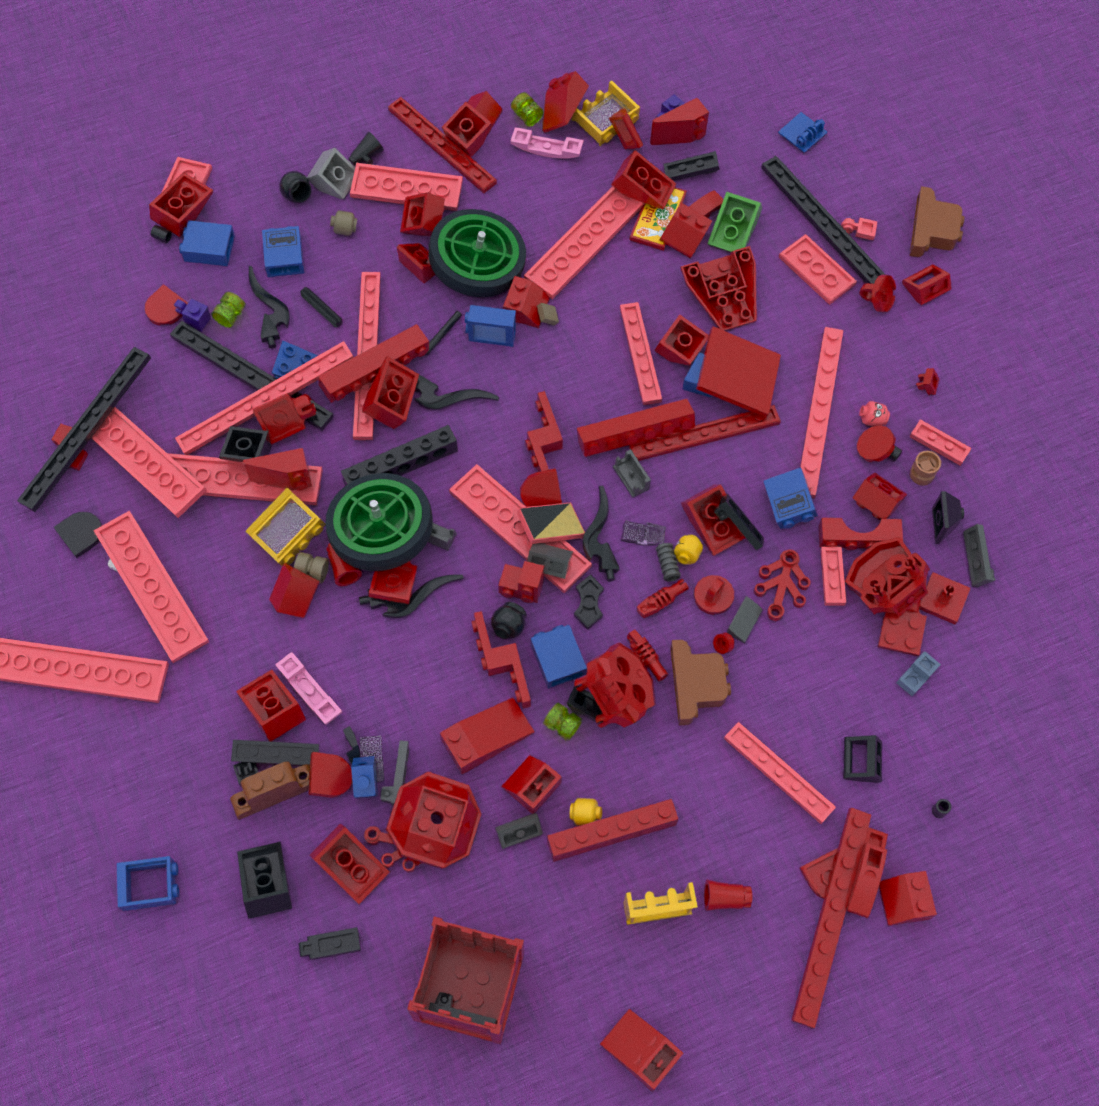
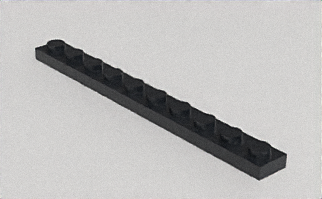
(822, 220)
(237, 366)
(84, 429)

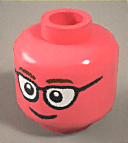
(874, 414)

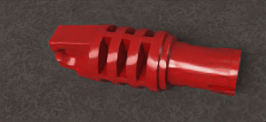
(661, 599)
(647, 654)

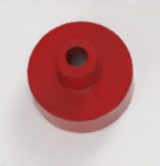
(723, 643)

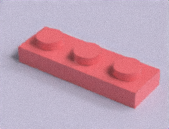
(940, 442)
(833, 576)

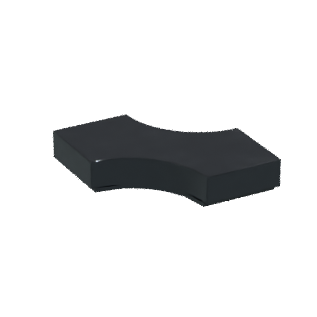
(588, 610)

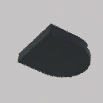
(78, 532)

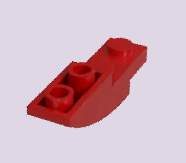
(868, 873)

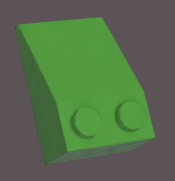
(735, 222)

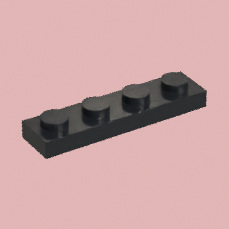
(272, 752)

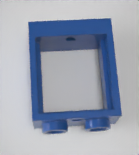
(491, 325)
(124, 892)

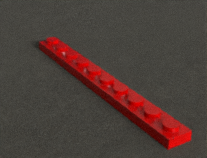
(831, 918)

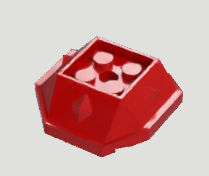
(418, 836)

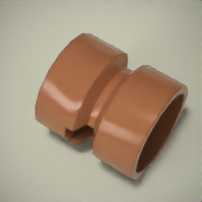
(925, 467)

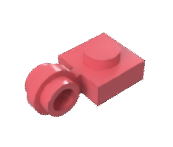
(864, 228)

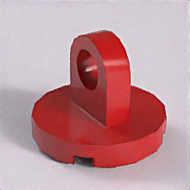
(880, 293)
(714, 594)

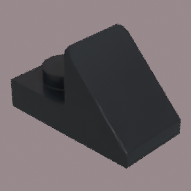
(584, 703)

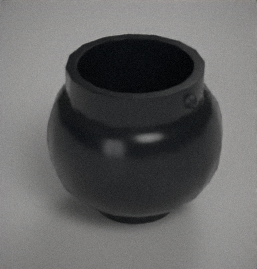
(295, 187)
(508, 620)

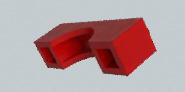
(835, 533)

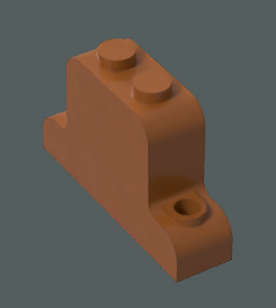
(935, 224)
(697, 681)
(270, 788)

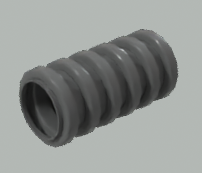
(668, 562)

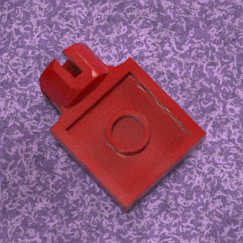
(284, 415)
(394, 583)
(903, 633)

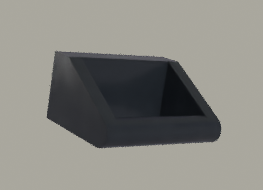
(874, 759)

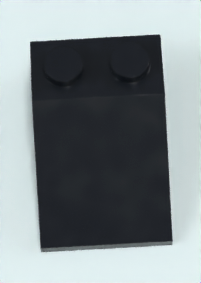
(264, 880)

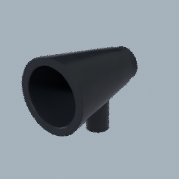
(365, 150)

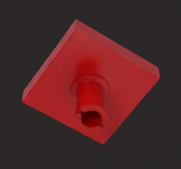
(944, 598)

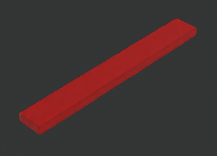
(442, 145)
(704, 434)

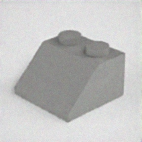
(332, 174)

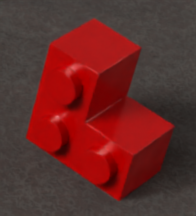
(522, 582)

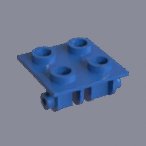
(803, 131)
(290, 358)

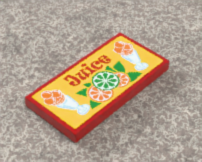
(653, 221)

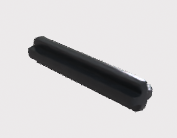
(321, 307)

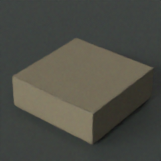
(548, 314)

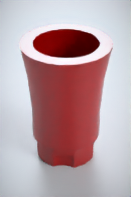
(343, 573)
(726, 896)

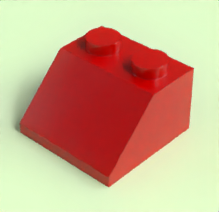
(467, 129)
(421, 214)
(685, 230)
(524, 298)
(682, 342)
(879, 496)
(907, 898)

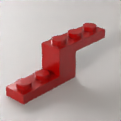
(546, 438)
(501, 660)

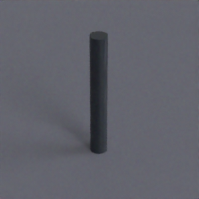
(443, 331)

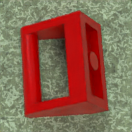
(626, 130)
(931, 288)

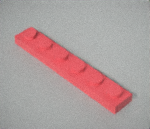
(640, 354)
(779, 773)

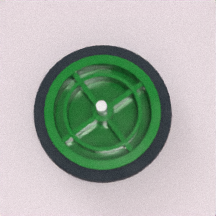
(476, 252)
(379, 522)

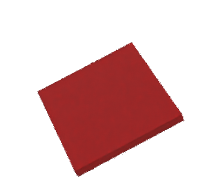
(738, 372)

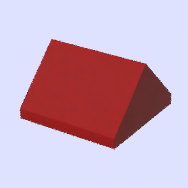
(486, 106)
(416, 260)
(293, 592)

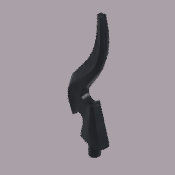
(270, 322)
(431, 401)
(592, 547)
(400, 610)

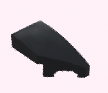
(355, 752)

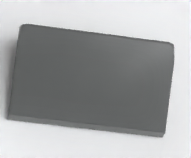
(744, 620)

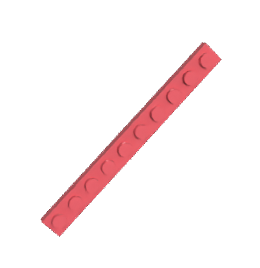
(367, 338)
(820, 406)
(243, 409)

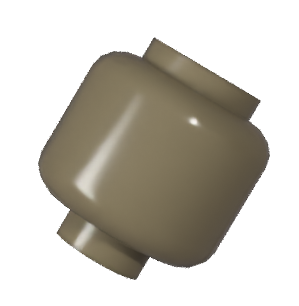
(343, 223)

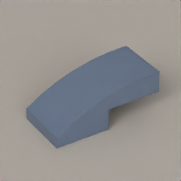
(918, 673)

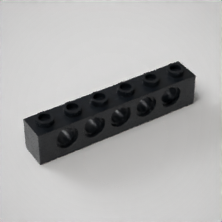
(406, 456)

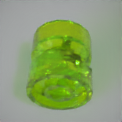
(527, 109)
(228, 309)
(562, 721)

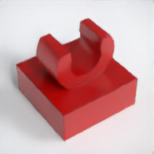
(930, 381)

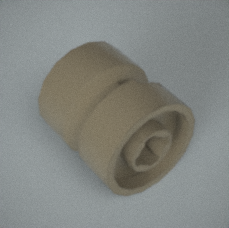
(314, 567)

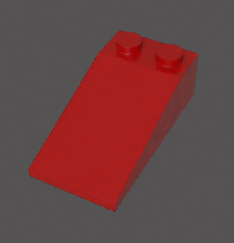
(485, 734)

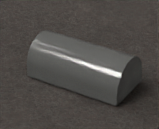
(519, 830)

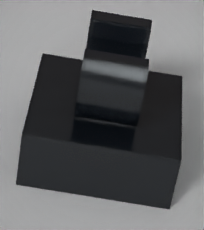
(245, 770)

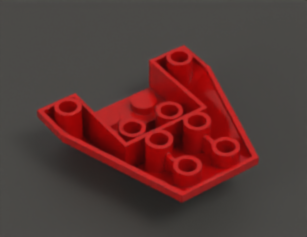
(725, 288)

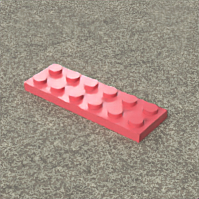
(395, 184)

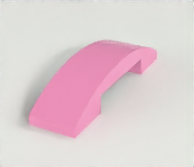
(545, 146)
(308, 689)

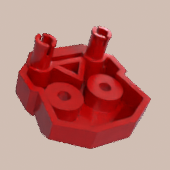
(894, 587)
(619, 686)

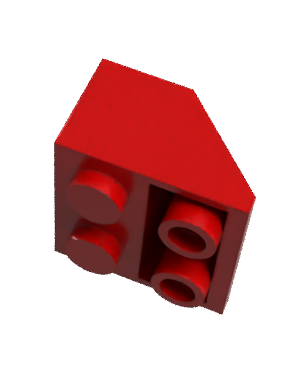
(532, 783)

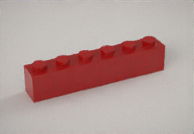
(364, 367)
(636, 427)
(612, 830)

